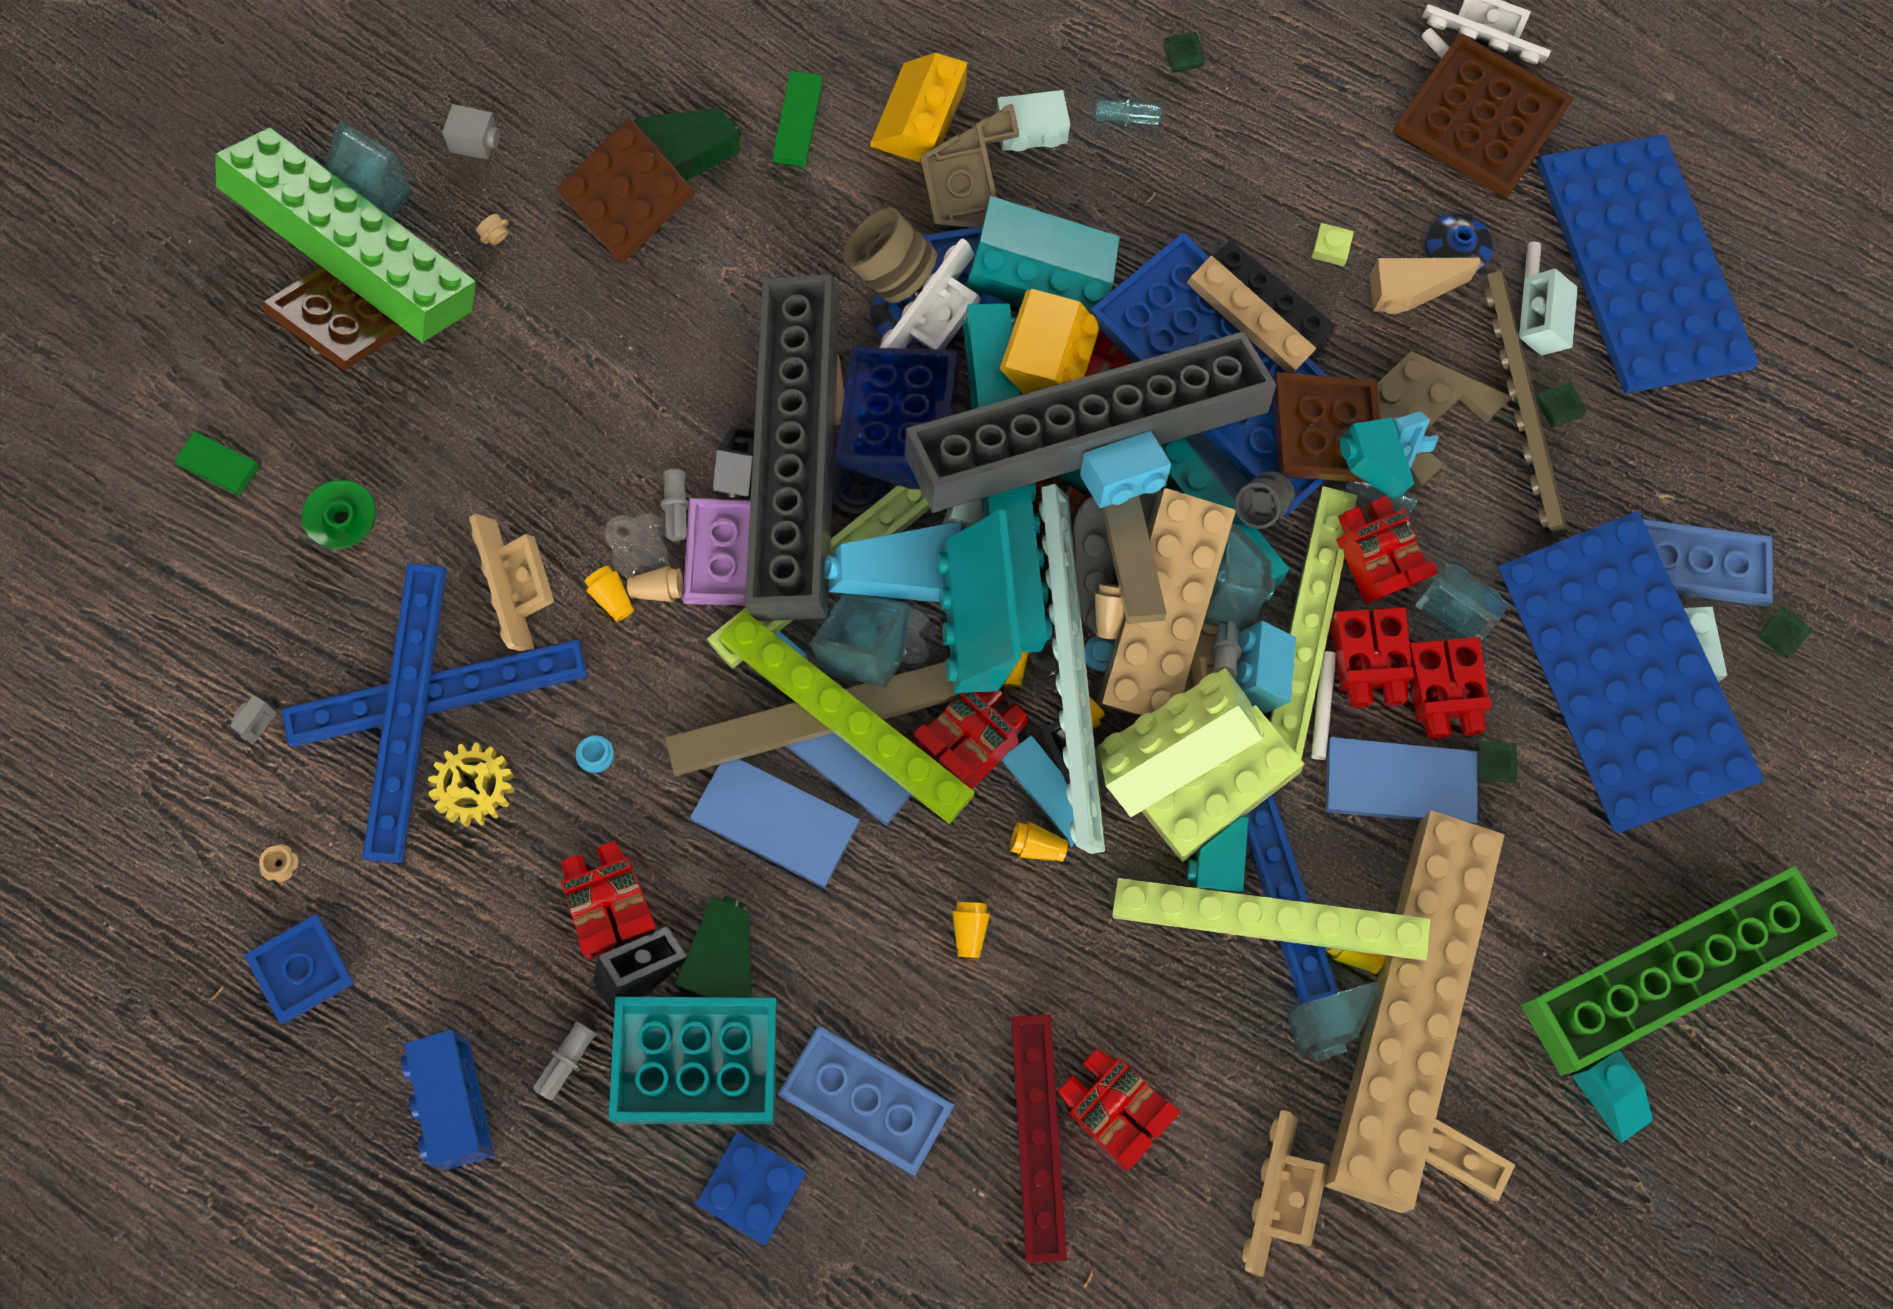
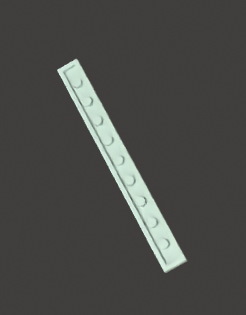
(1072, 677)

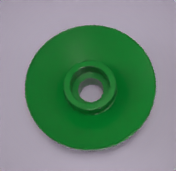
(329, 503)

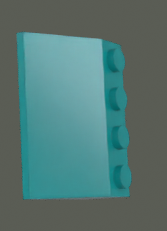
(1040, 252)
(979, 606)
(693, 1061)

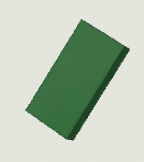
(217, 463)

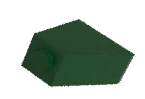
(693, 139)
(720, 954)

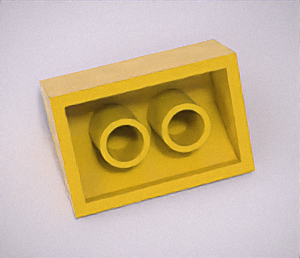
(921, 106)
(1049, 342)

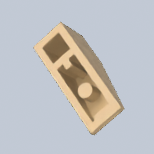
(1409, 282)

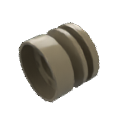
(890, 255)

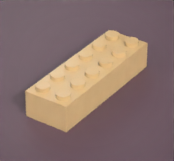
(1154, 658)

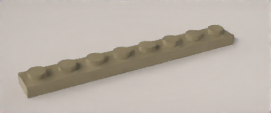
(1528, 416)

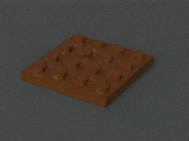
(1483, 115)

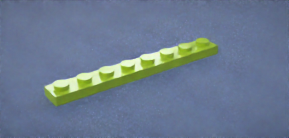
(847, 717)

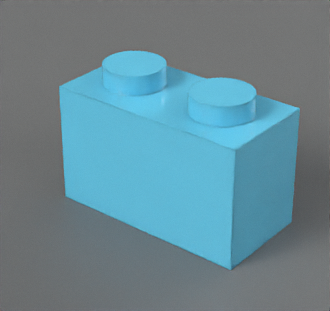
(1125, 469)
(1266, 666)

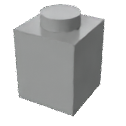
(471, 132)

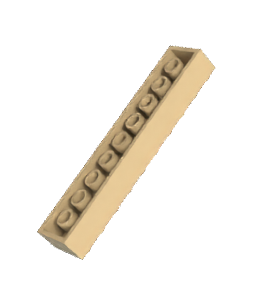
(1415, 1017)

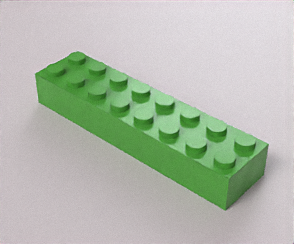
(345, 234)
(1678, 971)

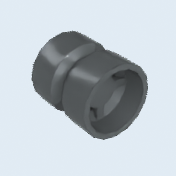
(1264, 500)

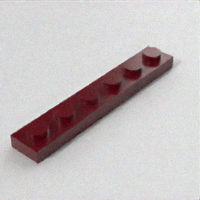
(1038, 1139)

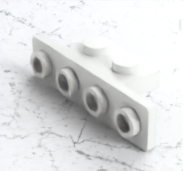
(1492, 22)
(939, 307)

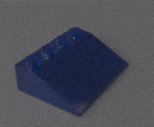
(884, 397)

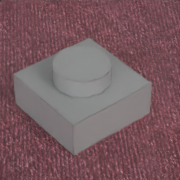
(252, 718)

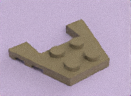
(960, 172)
(1433, 389)

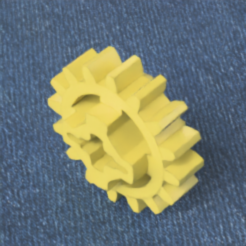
(458, 792)

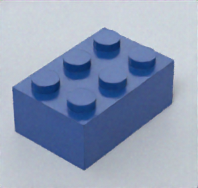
(447, 1100)

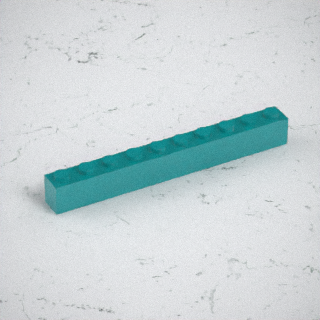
(986, 339)

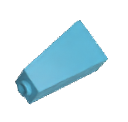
(891, 564)

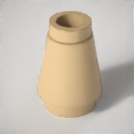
(657, 585)
(1108, 611)

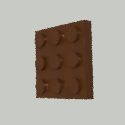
(625, 190)
(331, 318)
(1311, 418)

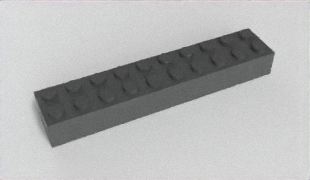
(1052, 428)
(793, 449)

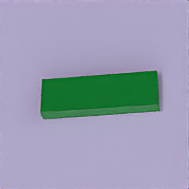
(798, 119)

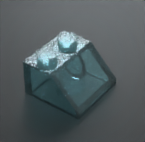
(368, 169)
(1241, 582)
(1462, 603)
(862, 639)
(1331, 1022)

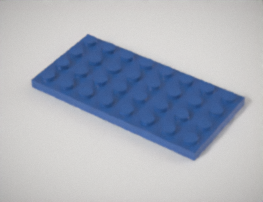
(1646, 264)
(1162, 314)
(1629, 674)

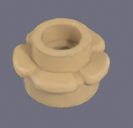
(493, 229)
(268, 863)

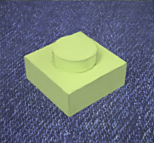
(1332, 244)

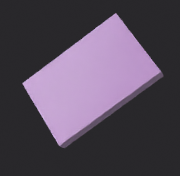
(716, 551)

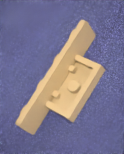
(514, 579)
(1288, 1197)

